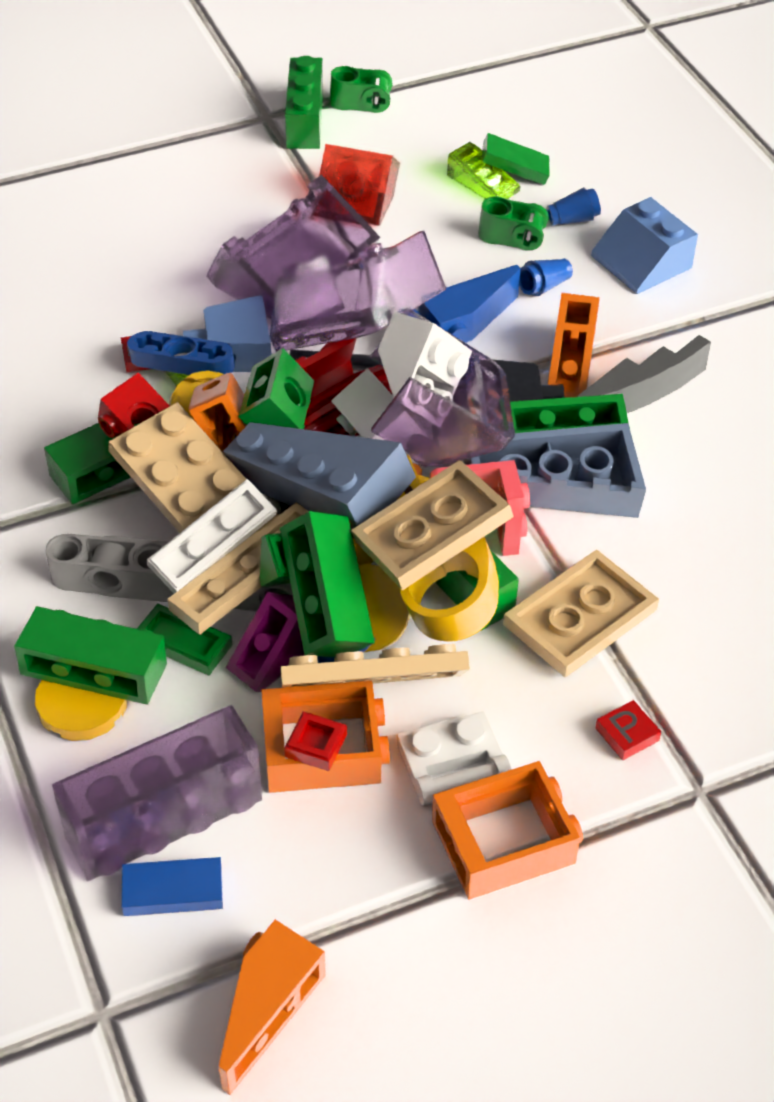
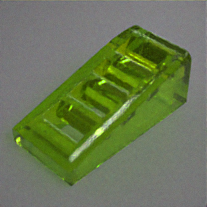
(467, 168)

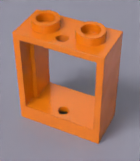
(330, 702)
(474, 799)

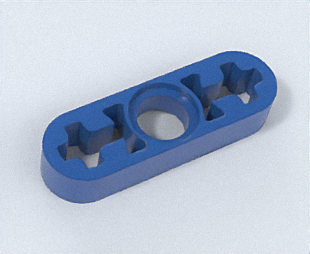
(159, 349)

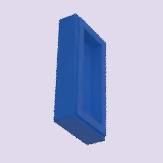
(172, 886)

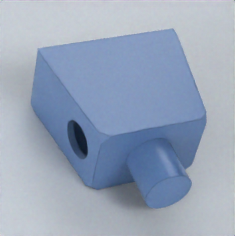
(241, 326)

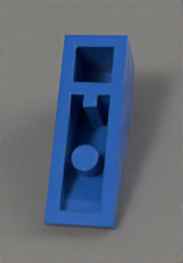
(473, 304)

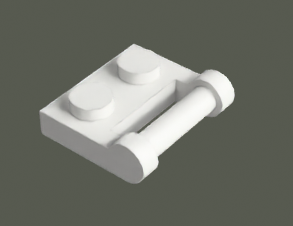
(449, 747)

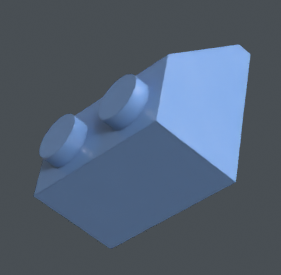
(646, 246)

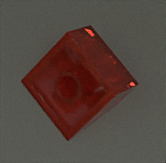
(362, 179)

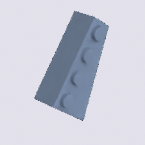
(322, 469)
(578, 469)

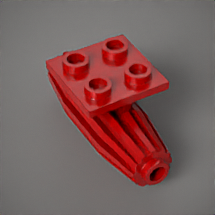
(331, 374)

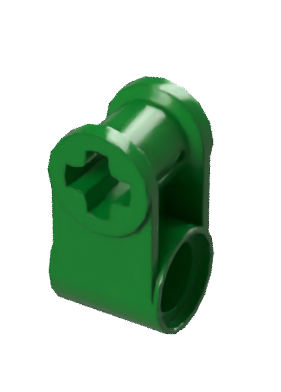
(357, 89)
(508, 223)

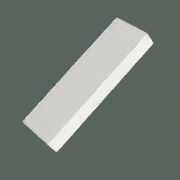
(212, 536)

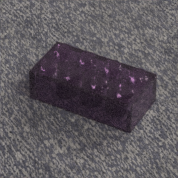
(159, 792)

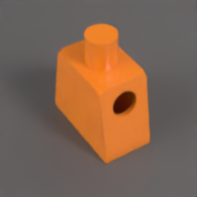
(217, 407)

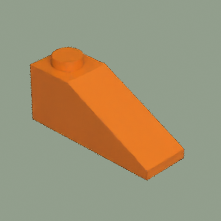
(574, 342)
(272, 985)

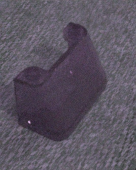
(307, 229)

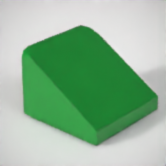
(273, 561)

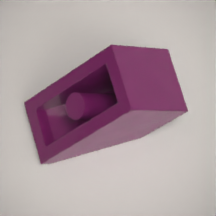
(267, 643)

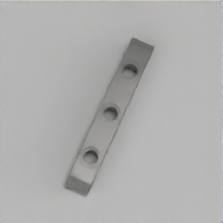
(119, 569)

